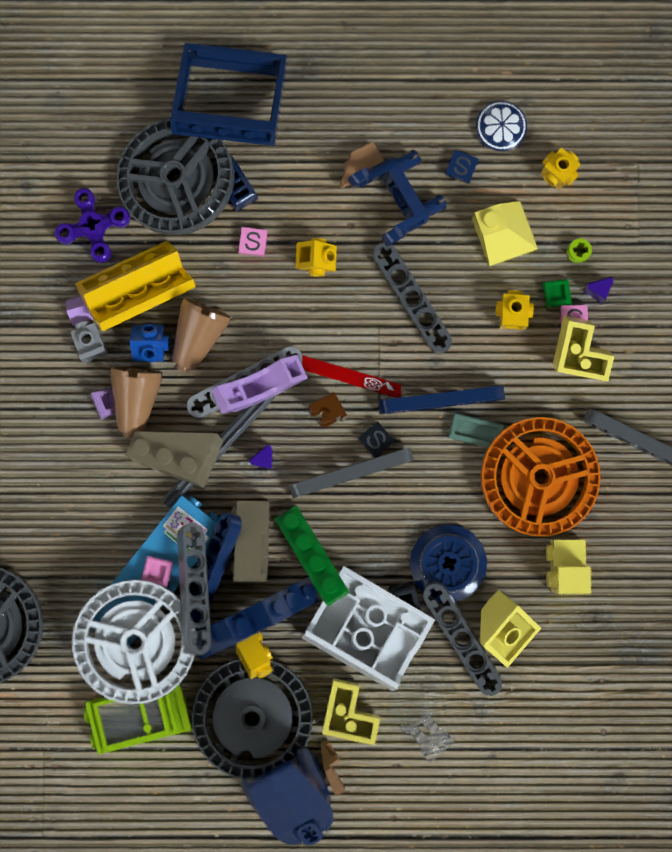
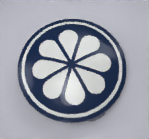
(501, 126)

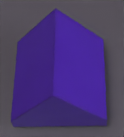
(599, 289)
(263, 458)

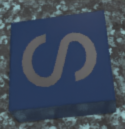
(461, 166)

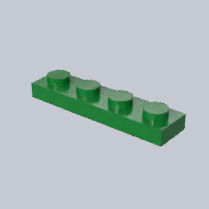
(312, 556)

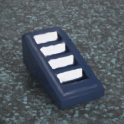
(247, 198)

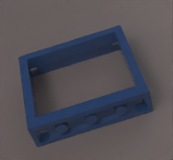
(227, 127)

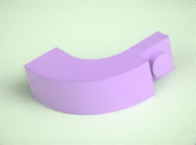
(260, 385)

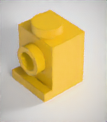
(254, 656)

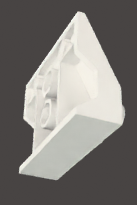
(369, 630)

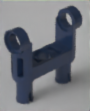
(393, 174)

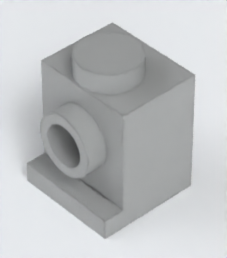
(95, 348)

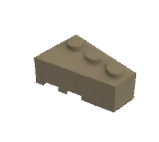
(177, 454)
(253, 542)

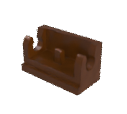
(330, 408)

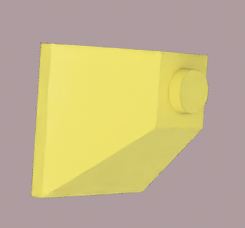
(503, 232)
(505, 628)

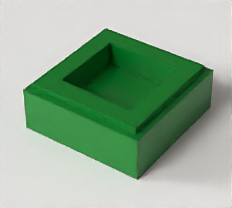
(556, 293)

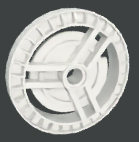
(113, 648)

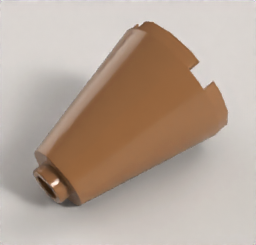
(196, 333)
(134, 397)

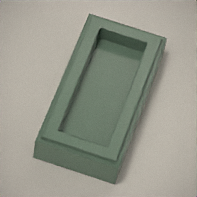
(473, 430)

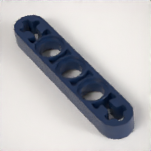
(441, 400)
(223, 538)

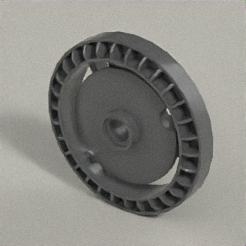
(179, 195)
(12, 624)
(237, 733)

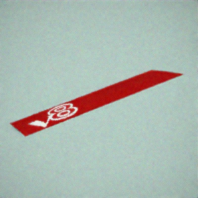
(351, 377)

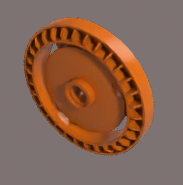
(560, 472)

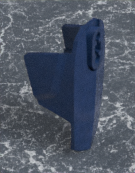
(293, 801)

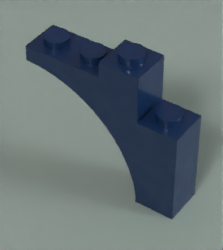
(261, 616)

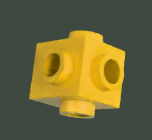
(557, 176)
(316, 257)
(510, 319)

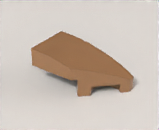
(361, 158)
(329, 759)

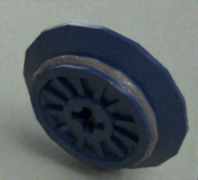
(455, 543)

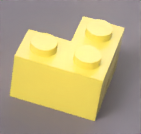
(574, 351)
(568, 567)
(343, 719)

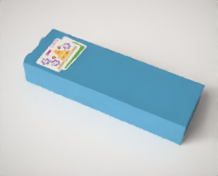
(163, 545)

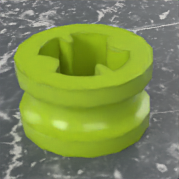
(572, 256)

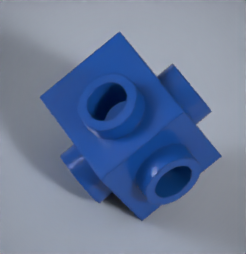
(148, 343)

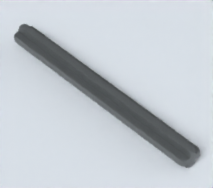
(229, 436)

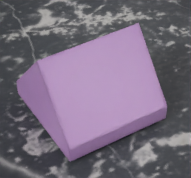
(77, 311)
(104, 402)

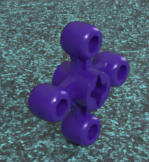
(102, 222)

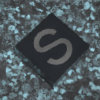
(376, 439)

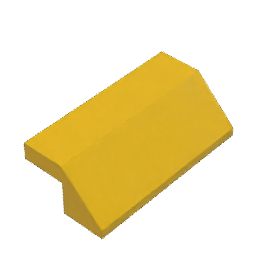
(134, 285)

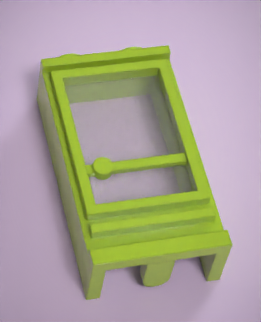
(125, 724)

